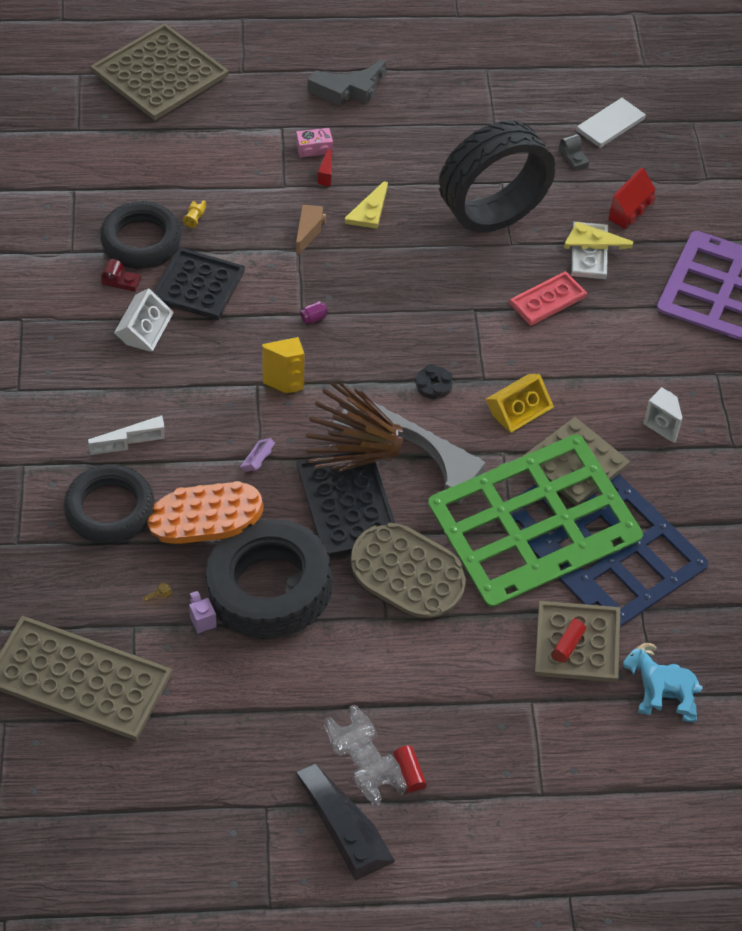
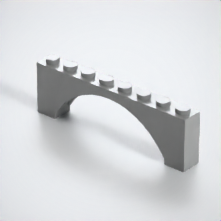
(454, 462)

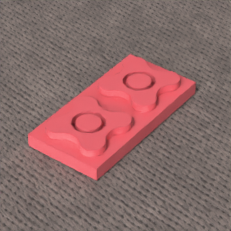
(548, 298)

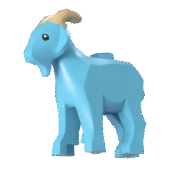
(663, 682)

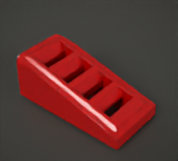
(325, 170)

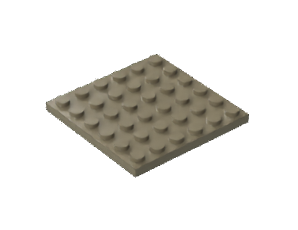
(159, 71)

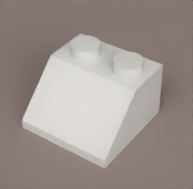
(664, 414)

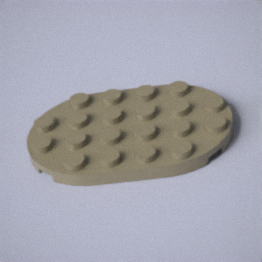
(408, 570)

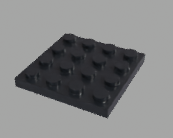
(199, 283)

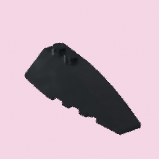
(346, 823)

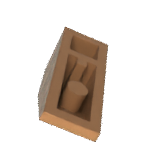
(309, 226)

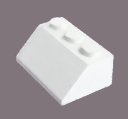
(144, 321)

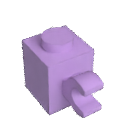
(201, 613)

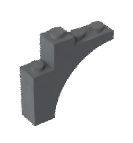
(340, 87)

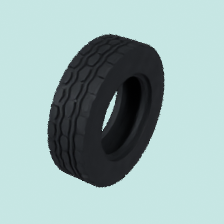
(276, 615)

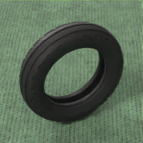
(145, 256)
(105, 476)

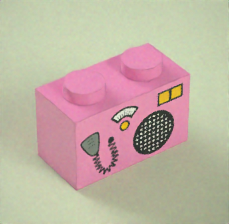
(314, 142)

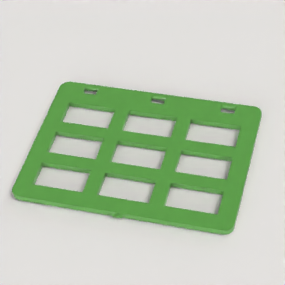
(546, 569)

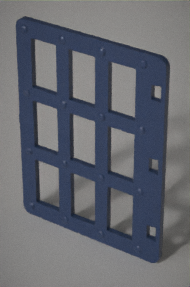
(582, 582)

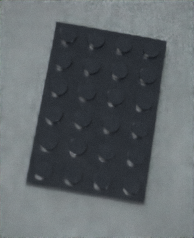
(344, 502)

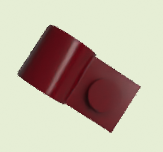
(115, 276)

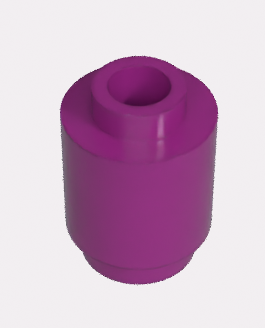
(313, 312)

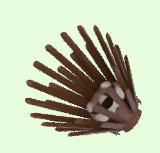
(373, 433)

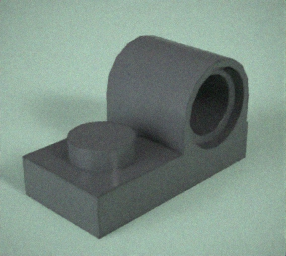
(572, 151)

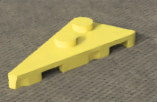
(369, 210)

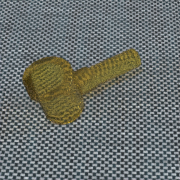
(162, 589)

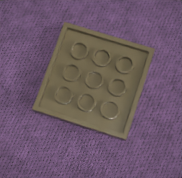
(609, 459)
(595, 654)

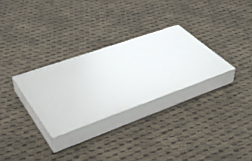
(610, 122)
(590, 261)

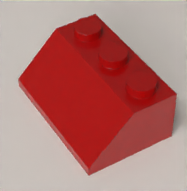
(632, 199)

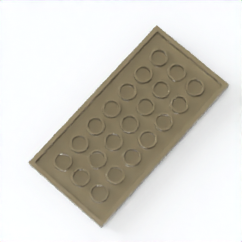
(81, 677)

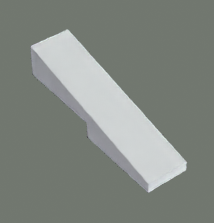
(118, 440)

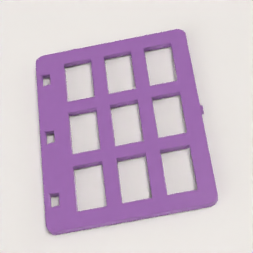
(725, 250)

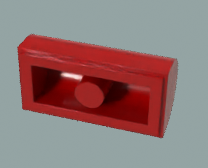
(569, 641)
(410, 768)

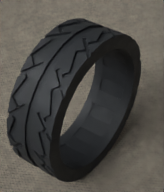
(477, 154)

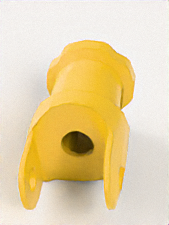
(195, 212)

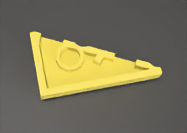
(594, 238)

